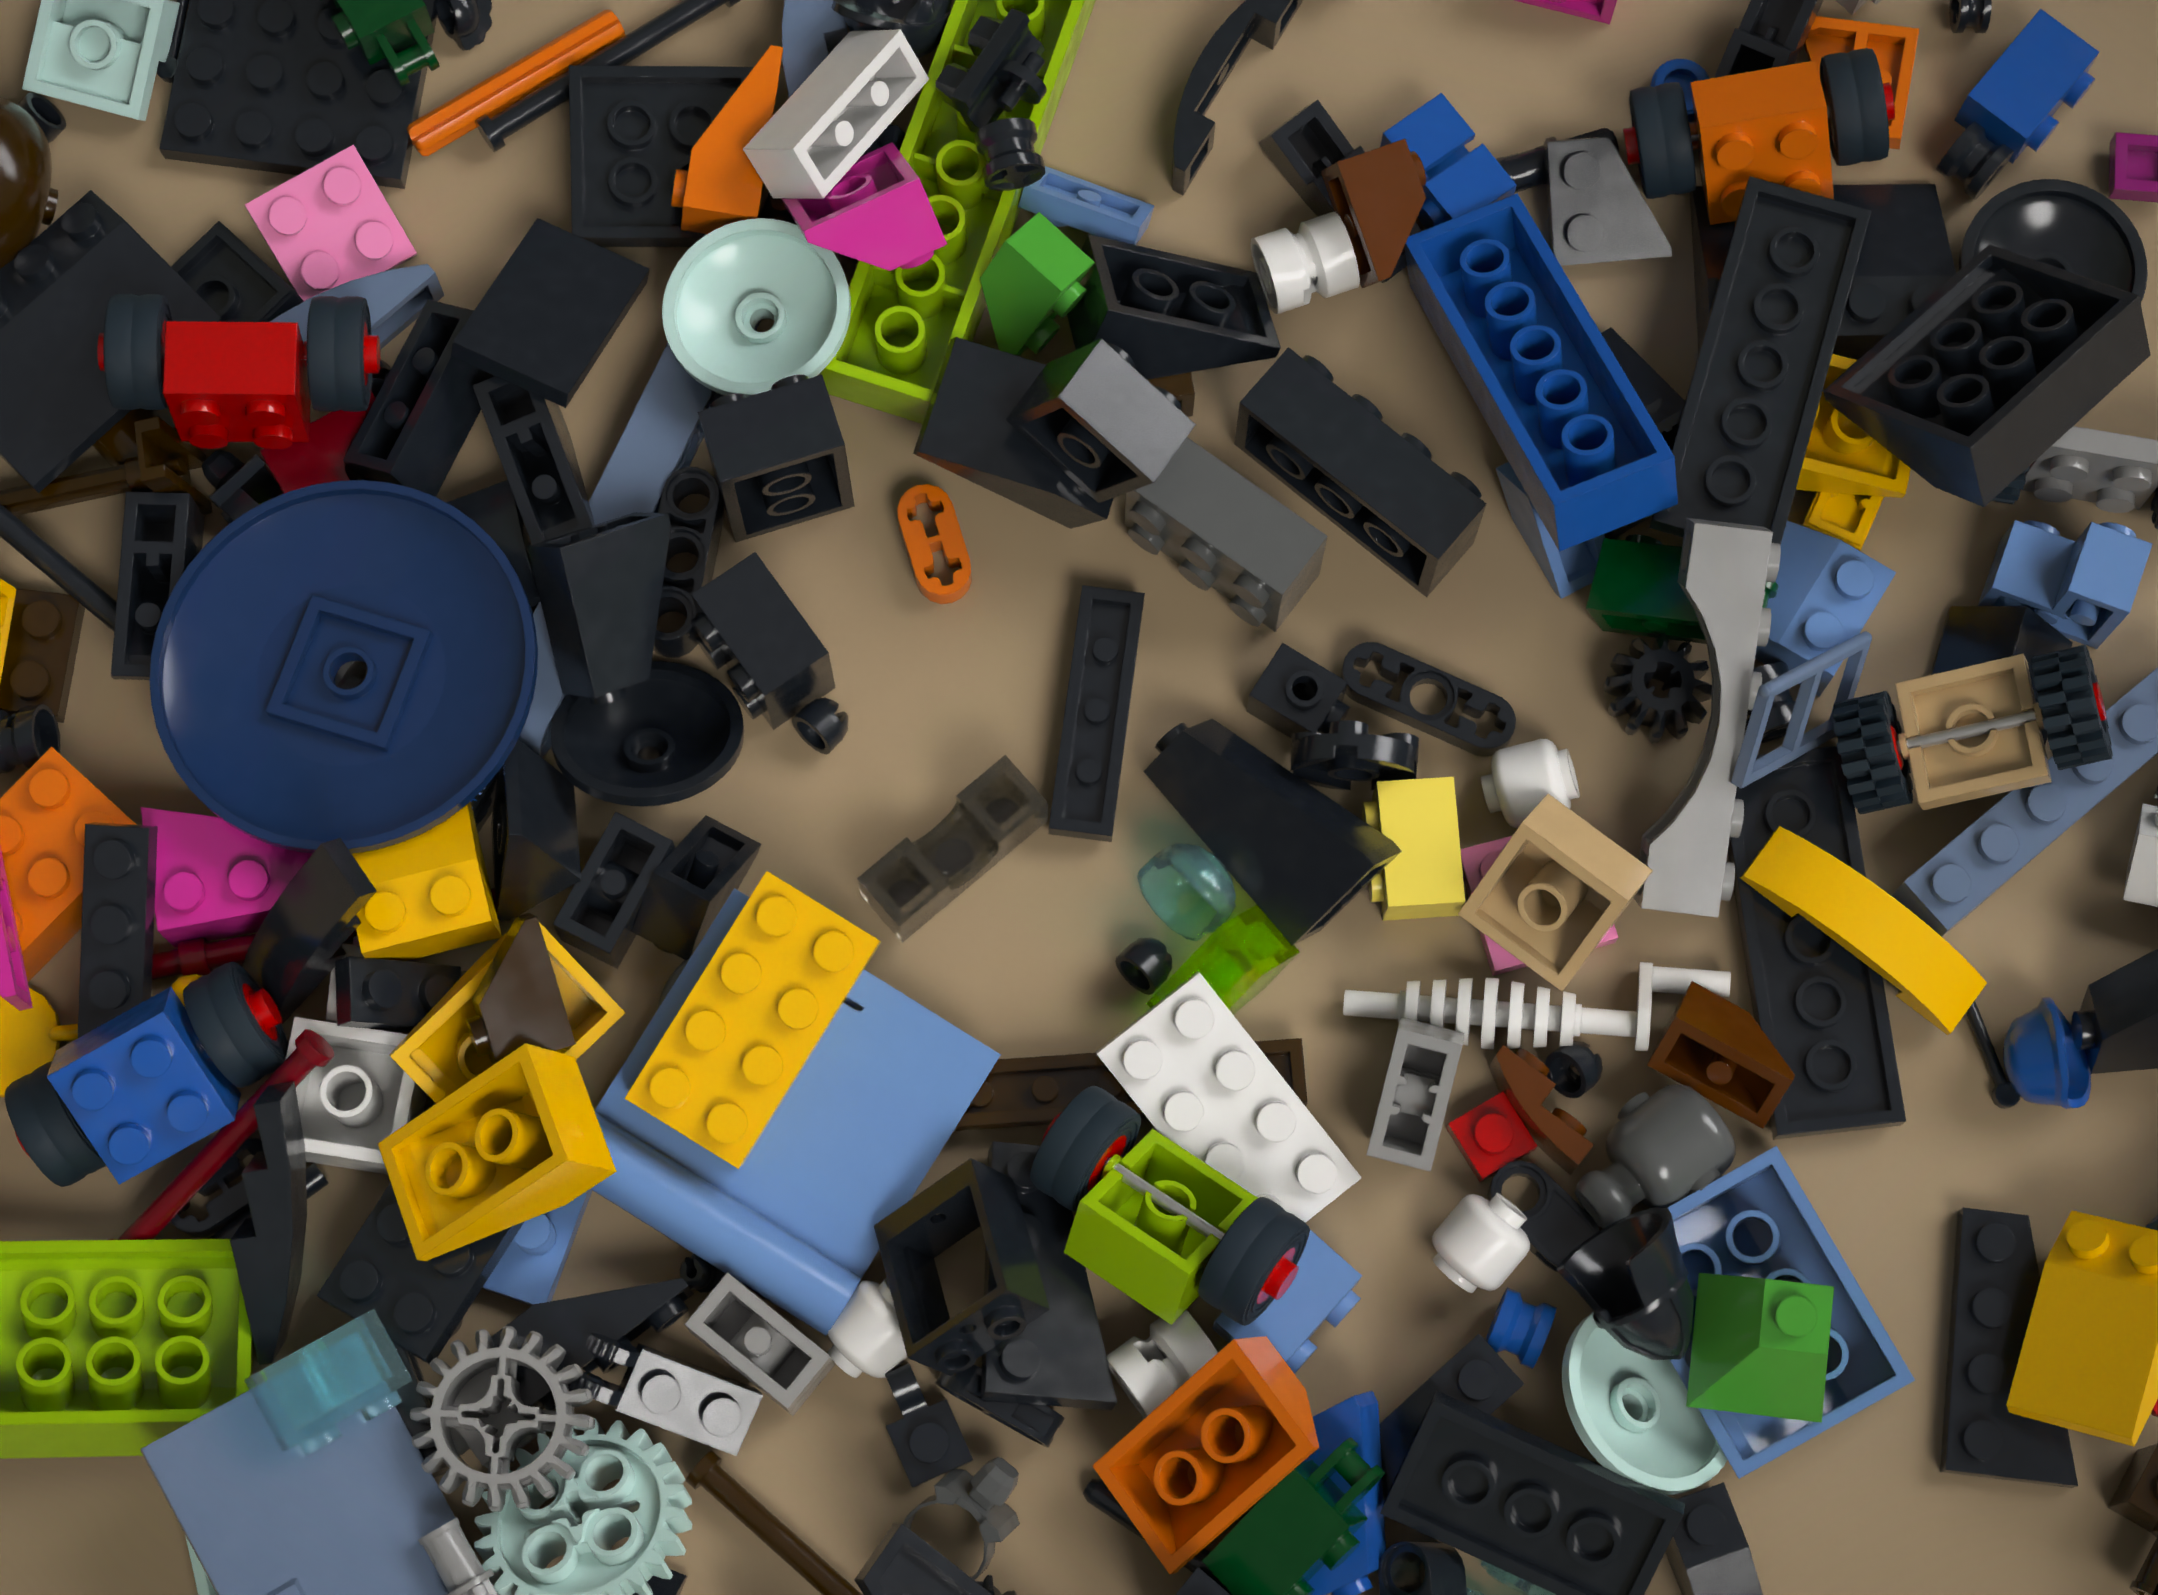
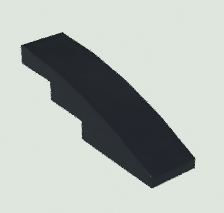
(308, 926)
(271, 1242)

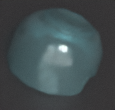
(1188, 889)

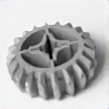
(502, 1451)

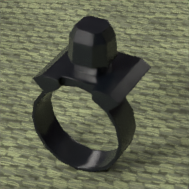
(237, 484)

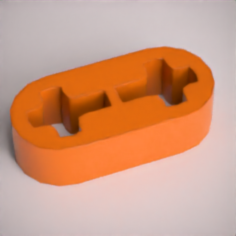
(948, 539)

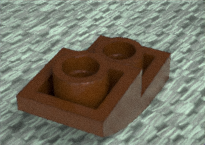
(1527, 1087)

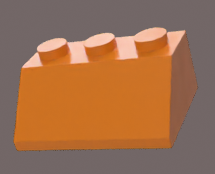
(1211, 1450)

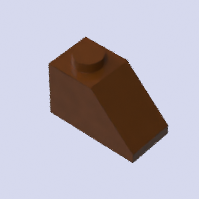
(1378, 203)
(1722, 1056)

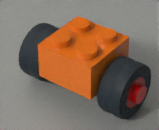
(1761, 126)

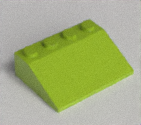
(116, 1342)

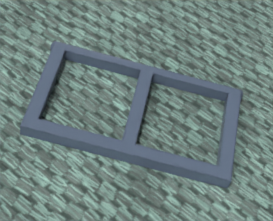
(1796, 741)

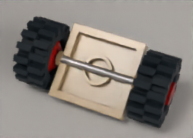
(1972, 731)

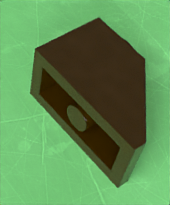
(519, 997)

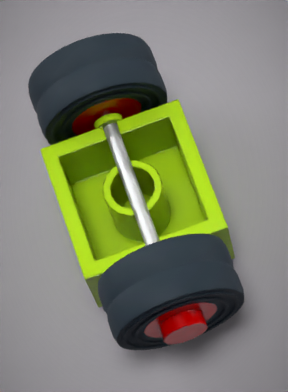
(1162, 1217)

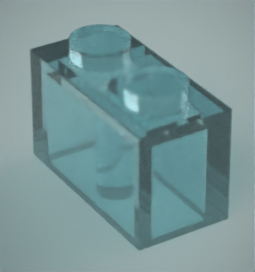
(328, 1382)

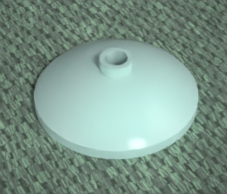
(751, 275)
(1636, 1414)

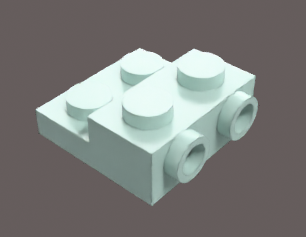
(100, 52)

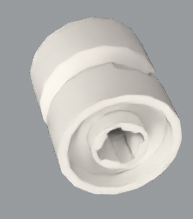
(1305, 262)
(1162, 1363)

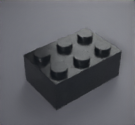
(777, 456)

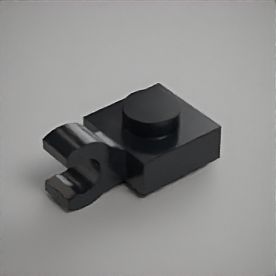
(926, 1436)

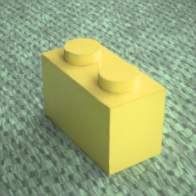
(1424, 825)

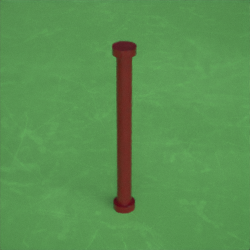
(310, 1052)

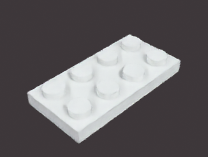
(1225, 1101)

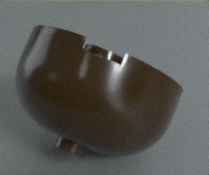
(24, 180)

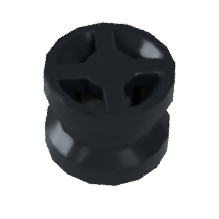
(1009, 154)
(1974, 160)

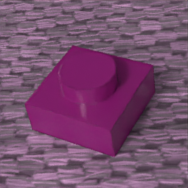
(2133, 167)

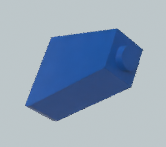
(1357, 1419)

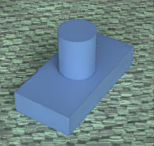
(538, 1255)

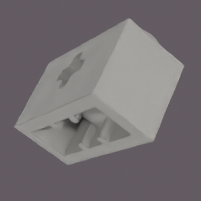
(1415, 1094)

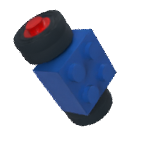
(148, 1079)

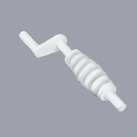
(1541, 1017)

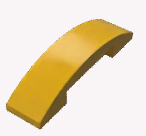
(1868, 924)

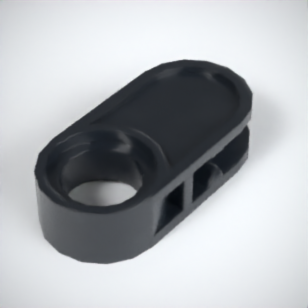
(1555, 1222)
(1030, 1420)

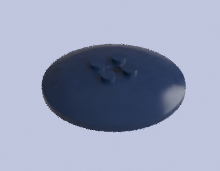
(293, 596)

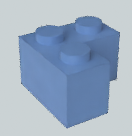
(2073, 585)

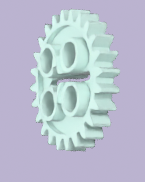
(589, 1521)

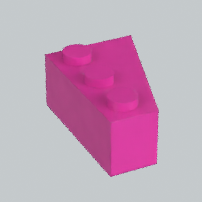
(214, 876)

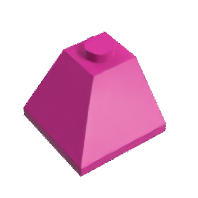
(873, 214)

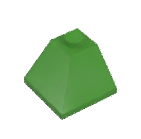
(1760, 1346)

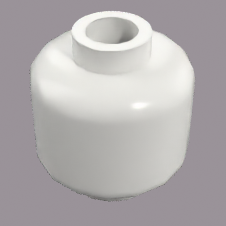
(1525, 776)
(1481, 1242)
(868, 1333)

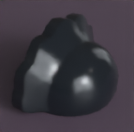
(469, 21)

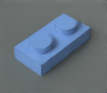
(1087, 207)

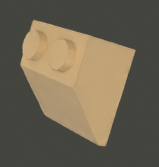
(1554, 891)

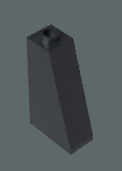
(1270, 828)

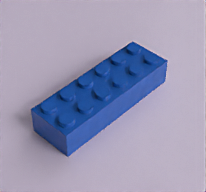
(1541, 373)

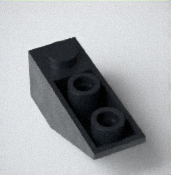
(614, 1313)

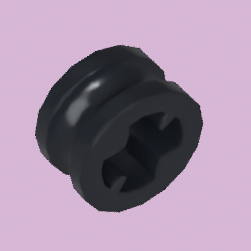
(1970, 13)

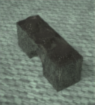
(979, 831)

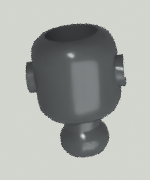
(1657, 1154)

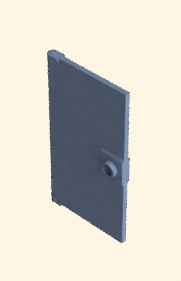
(297, 1521)

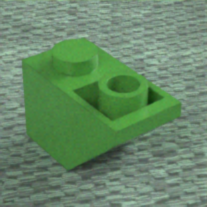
(1031, 284)

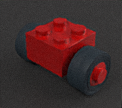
(238, 376)

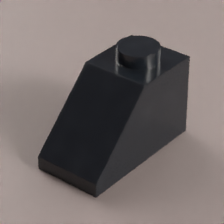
(693, 886)
(2120, 1019)

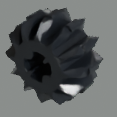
(1644, 708)

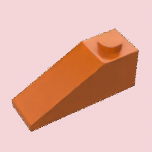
(720, 177)

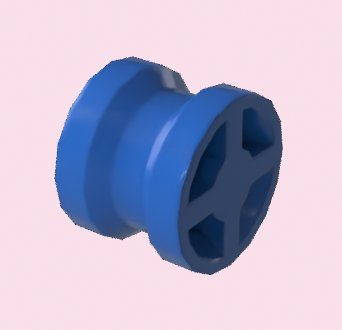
(1520, 1327)

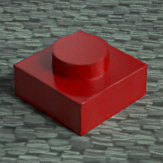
(1491, 1136)

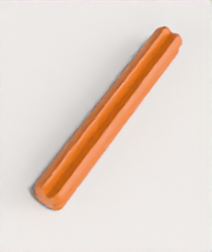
(513, 83)

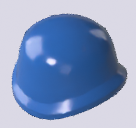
(2044, 1059)

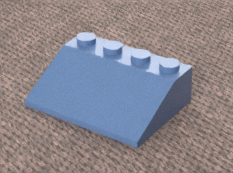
(1766, 1228)

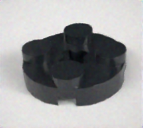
(1352, 755)

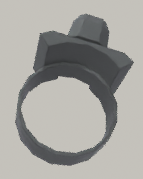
(983, 1497)

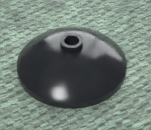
(2064, 228)
(655, 743)

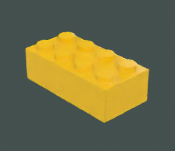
(753, 1019)

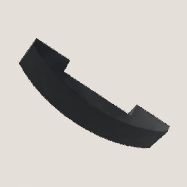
(1193, 131)

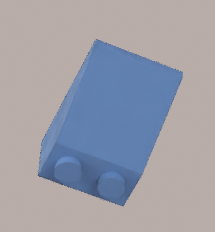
(1820, 598)

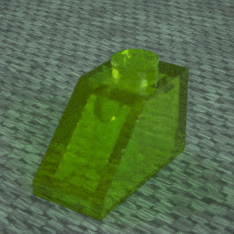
(1236, 960)

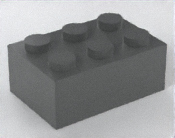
(1227, 535)

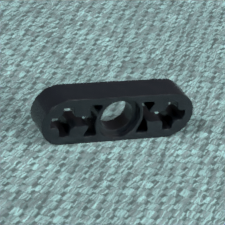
(1478, 699)

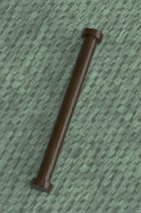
(767, 1527)

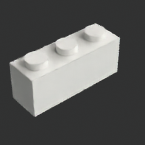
(836, 114)

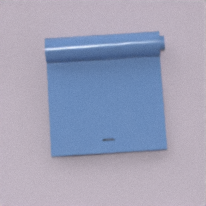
(829, 1163)

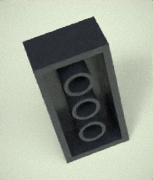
(1359, 470)

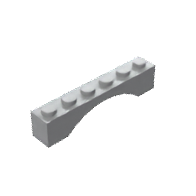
(1687, 847)

